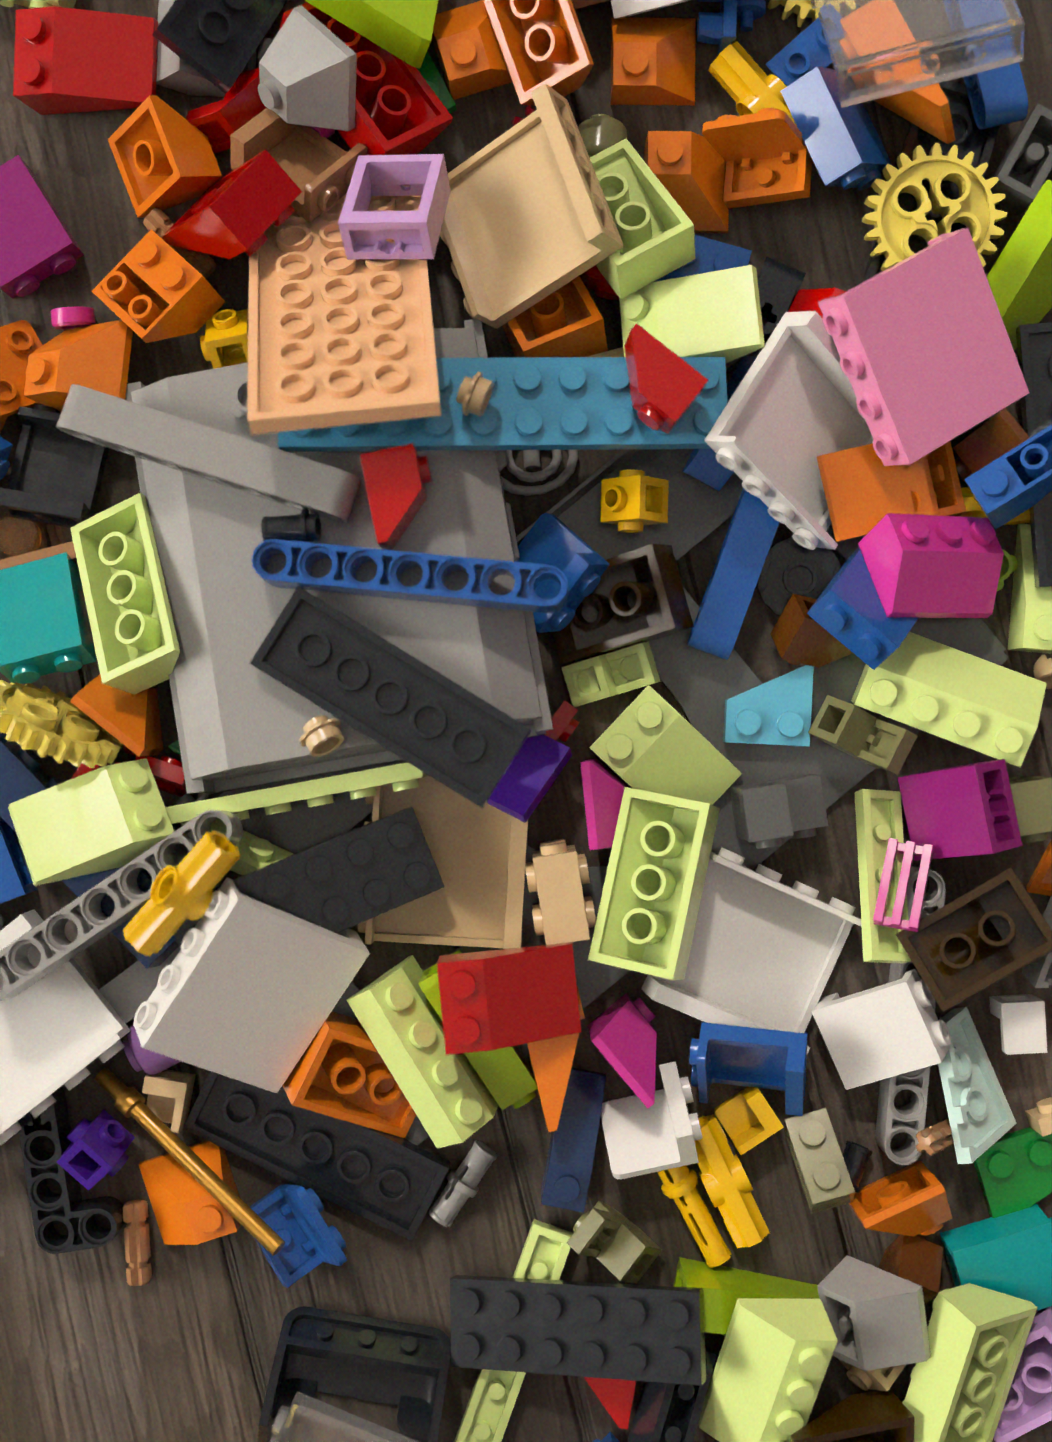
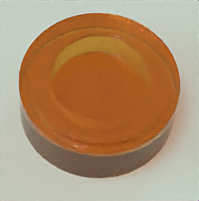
(19, 536)

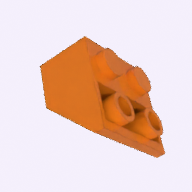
(158, 292)

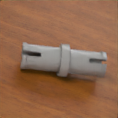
(462, 1183)

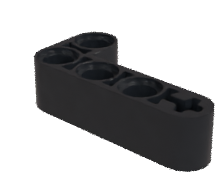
(68, 1206)

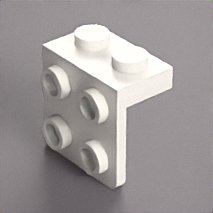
(654, 1137)

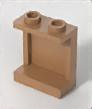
(312, 162)

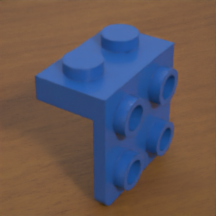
(557, 545)
(298, 1221)

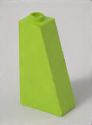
(394, 25)
(1024, 269)
(501, 1070)
(726, 1284)

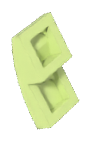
(611, 674)

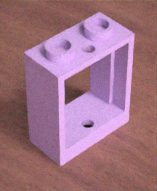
(413, 231)

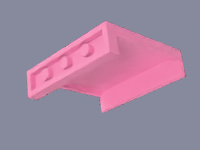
(925, 349)

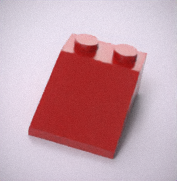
(83, 60)
(237, 210)
(507, 997)

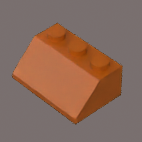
(541, 45)

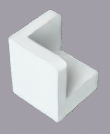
(1021, 1023)

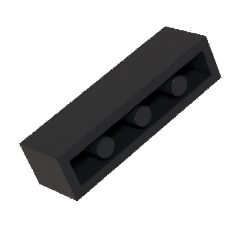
(670, 1410)

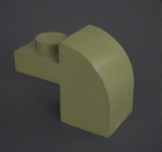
(862, 735)
(614, 1242)

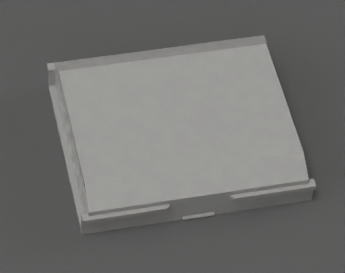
(238, 721)

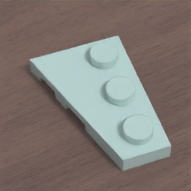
(971, 1091)

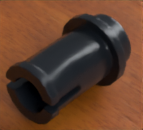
(299, 527)
(856, 1159)

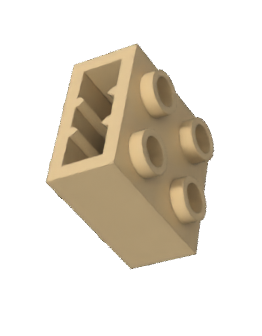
(559, 878)

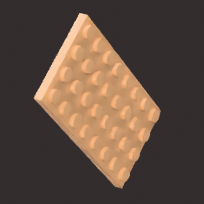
(337, 334)

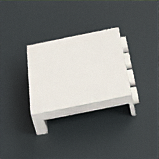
(786, 415)
(757, 950)
(248, 990)
(49, 1034)

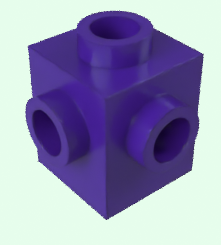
(96, 1149)

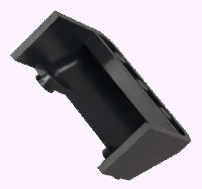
(360, 1361)

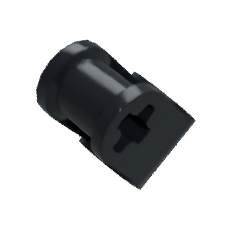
(777, 290)

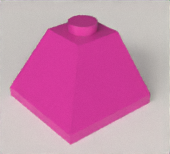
(602, 801)
(629, 1044)

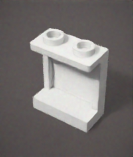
(882, 1031)

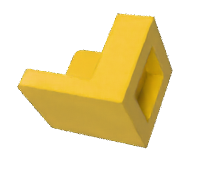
(748, 1119)

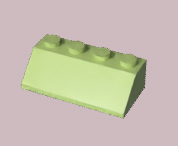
(126, 596)
(955, 697)
(654, 883)
(411, 1042)
(972, 1364)
(768, 1370)

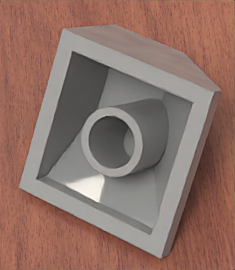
(309, 75)

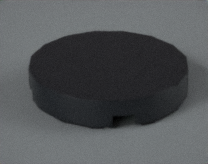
(795, 570)

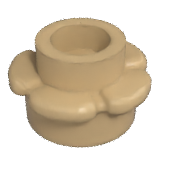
(475, 394)
(321, 735)

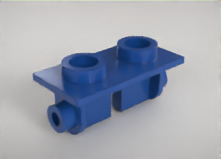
(801, 55)

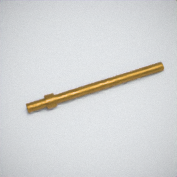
(132, 1104)

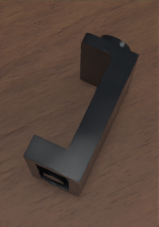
(52, 473)

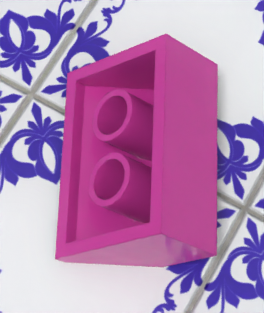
(934, 565)

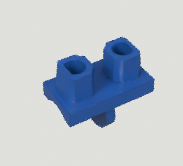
(721, 26)

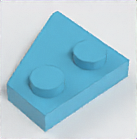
(772, 711)

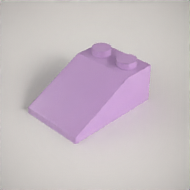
(1031, 1390)

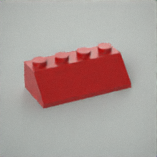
(393, 101)

